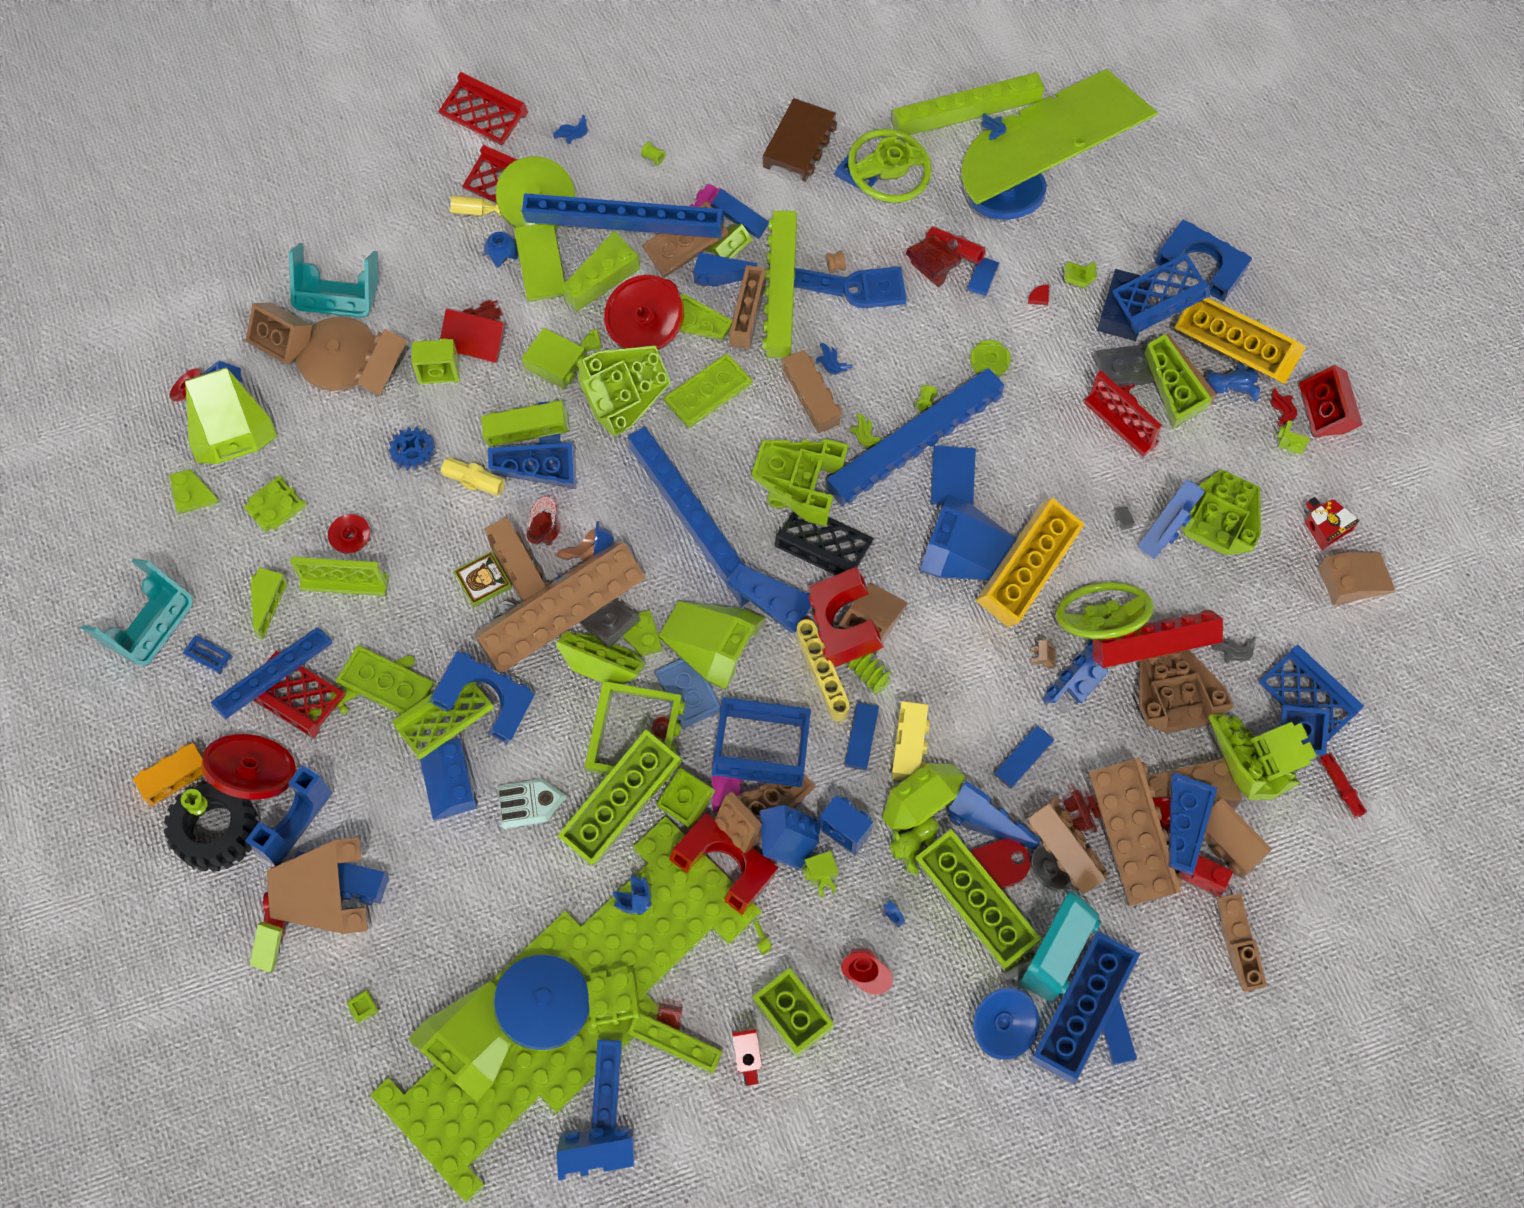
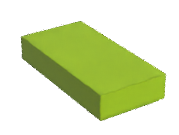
(266, 946)

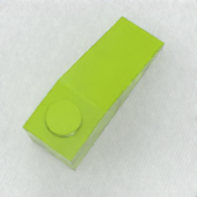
(266, 593)

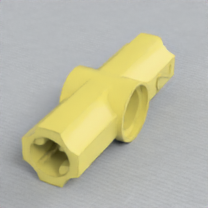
(473, 476)

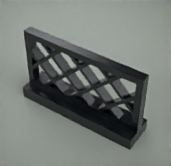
(816, 553)

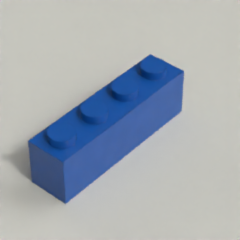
(360, 882)

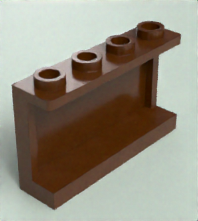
(800, 138)

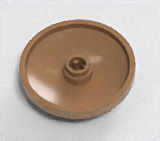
(335, 353)

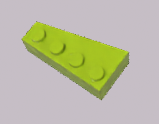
(601, 272)
(1176, 382)

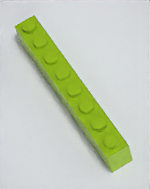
(968, 104)
(781, 284)

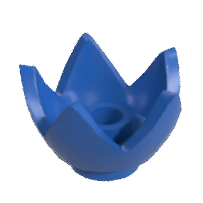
(500, 251)
(638, 900)

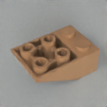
(879, 606)

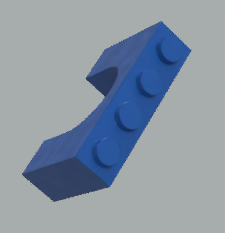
(1231, 261)
(513, 697)
(309, 798)

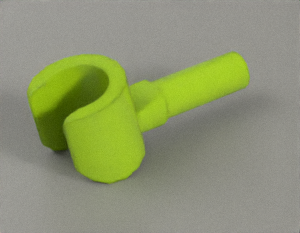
(764, 945)

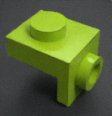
(1079, 274)
(1291, 441)

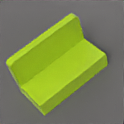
(733, 243)

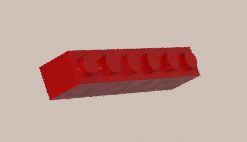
(1160, 639)

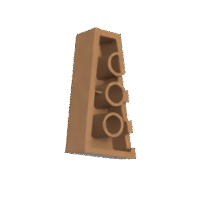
(1212, 773)

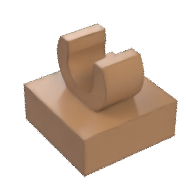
(1046, 654)

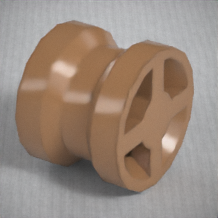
(835, 261)

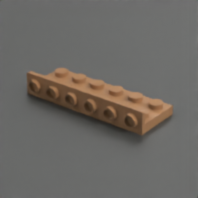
(1135, 831)

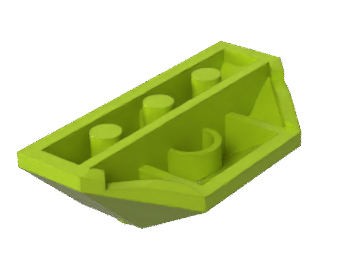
(595, 660)
(922, 795)

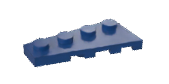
(1189, 815)

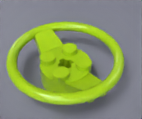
(890, 160)
(1106, 619)

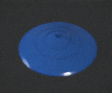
(1006, 1023)

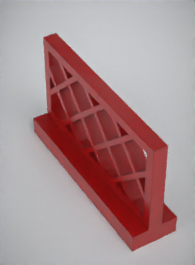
(493, 97)
(494, 158)
(1124, 423)
(294, 715)

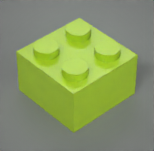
(435, 361)

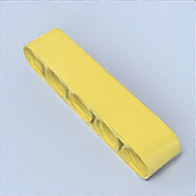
(822, 680)

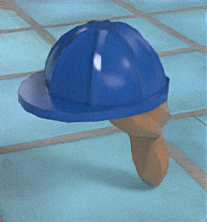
(593, 543)

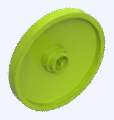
(530, 176)

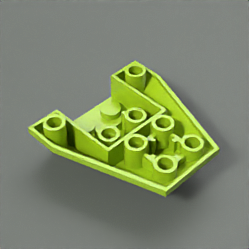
(622, 385)
(224, 418)
(1226, 514)
(710, 638)
(1243, 762)
(466, 1041)

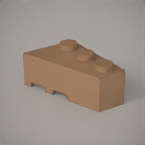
(380, 362)

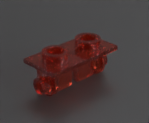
(486, 310)

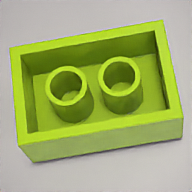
(792, 1013)

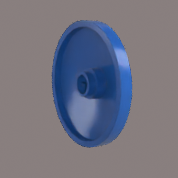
(1014, 202)
(541, 1002)

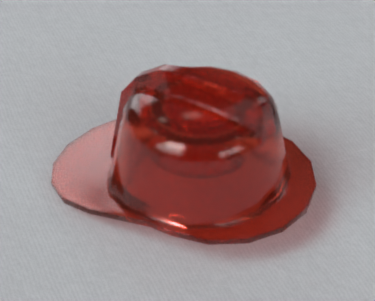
(542, 522)

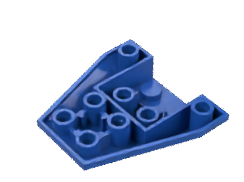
(965, 543)

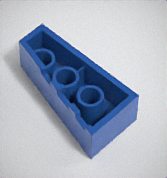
(537, 463)

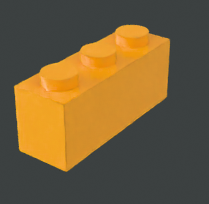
(170, 774)

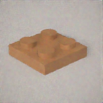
(738, 822)

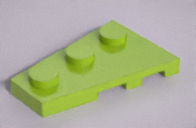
(703, 320)

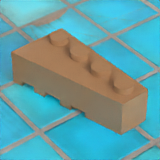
(514, 559)
(1067, 845)

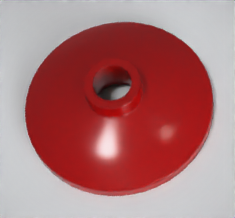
(178, 390)
(346, 526)

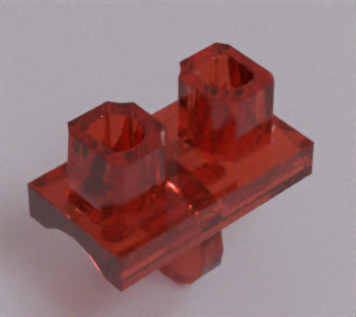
(1078, 802)

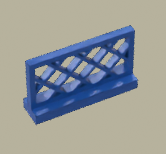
(1172, 304)
(1320, 678)

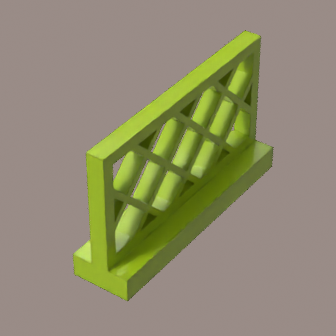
(340, 576)
(422, 713)

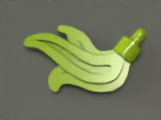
(864, 431)

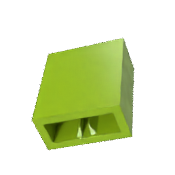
(553, 358)

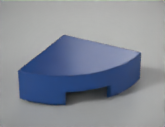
(893, 913)

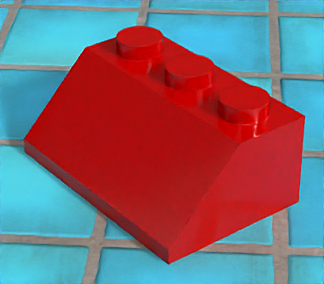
(1330, 402)

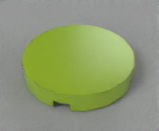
(990, 355)

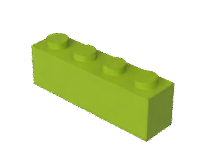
(525, 423)

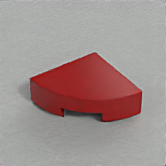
(1039, 295)

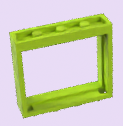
(601, 716)

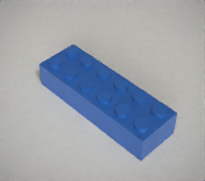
(1086, 1008)

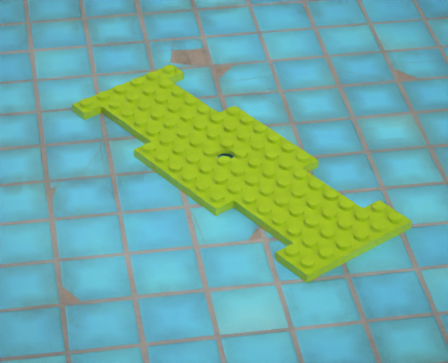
(683, 909)

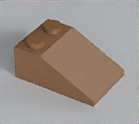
(1355, 576)

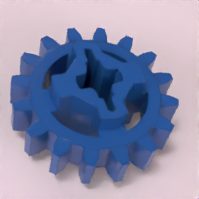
(412, 451)

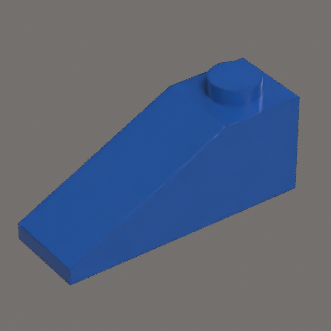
(718, 270)

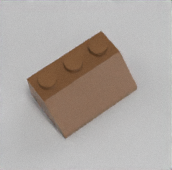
(277, 332)
(1234, 840)

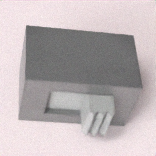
(1124, 518)

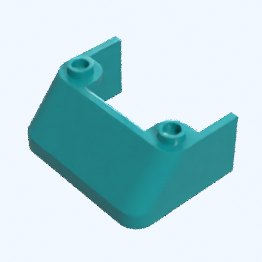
(331, 297)
(155, 621)
(1061, 948)

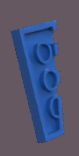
(773, 597)

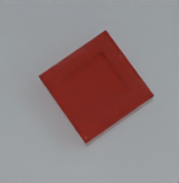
(670, 1015)

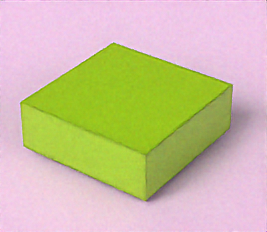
(362, 1006)

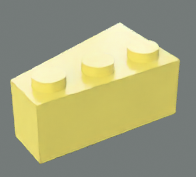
(910, 740)

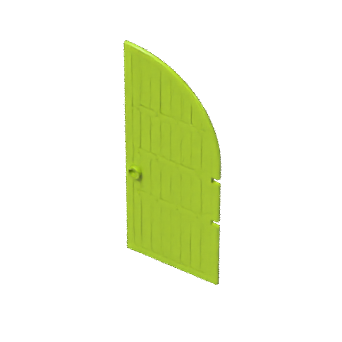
(1051, 134)

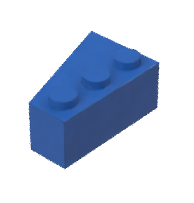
(595, 1149)

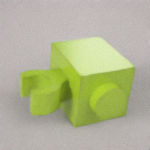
(821, 870)

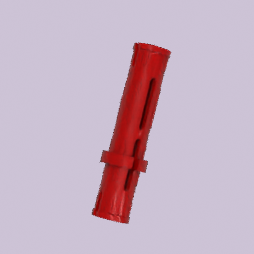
(1345, 789)

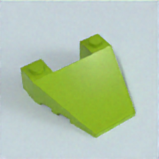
(793, 471)

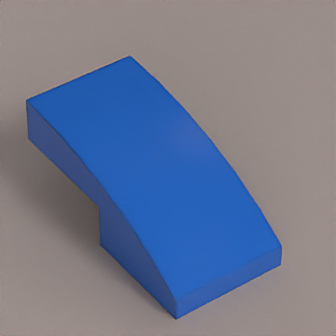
(983, 276)

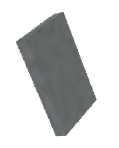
(1125, 365)

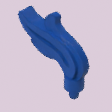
(993, 124)
(572, 132)
(830, 362)

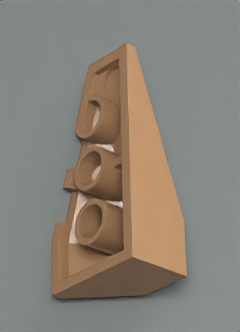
(774, 795)

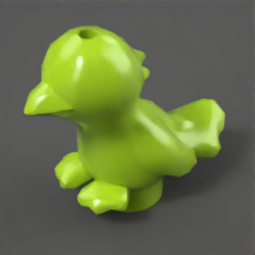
(908, 844)

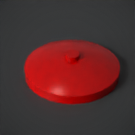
(644, 312)
(248, 766)

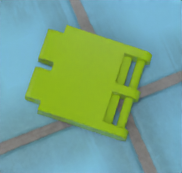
(273, 505)
(1284, 750)
(612, 996)

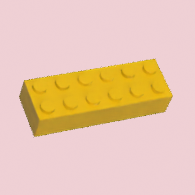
(1241, 338)
(1030, 562)

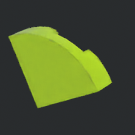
(591, 341)

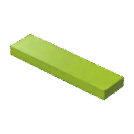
(675, 1043)

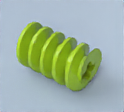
(870, 672)

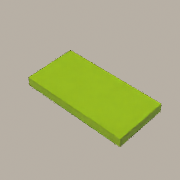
(539, 261)
(707, 390)
(383, 681)

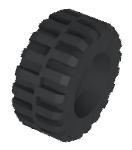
(221, 851)

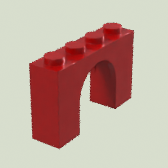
(827, 599)
(708, 838)

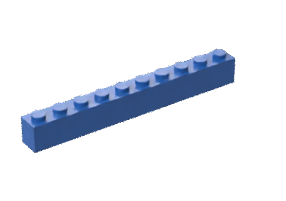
(623, 215)
(914, 437)
(685, 506)

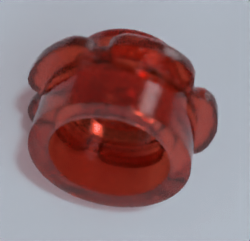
(657, 723)

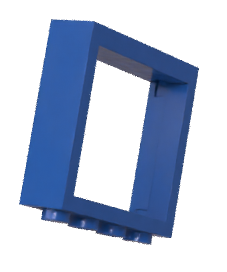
(760, 770)

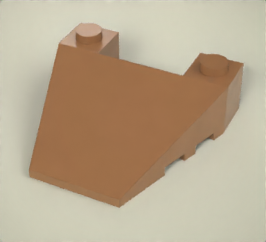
(309, 889)

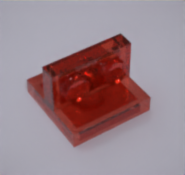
(933, 259)

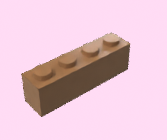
(748, 307)
(811, 391)

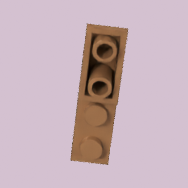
(1239, 943)

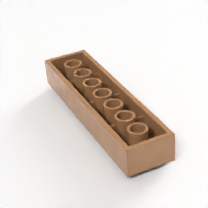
(559, 606)

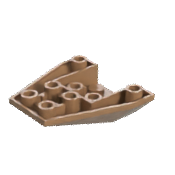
(1179, 692)

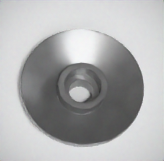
(1047, 870)

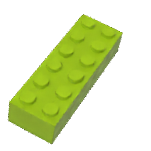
(620, 798)
(977, 900)

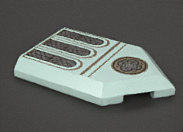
(528, 802)

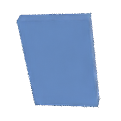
(695, 691)

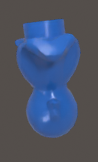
(1238, 380)

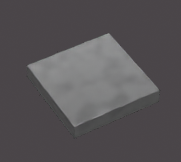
(610, 622)

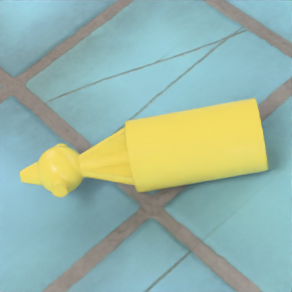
(472, 206)

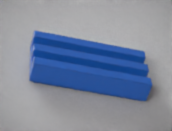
(221, 662)

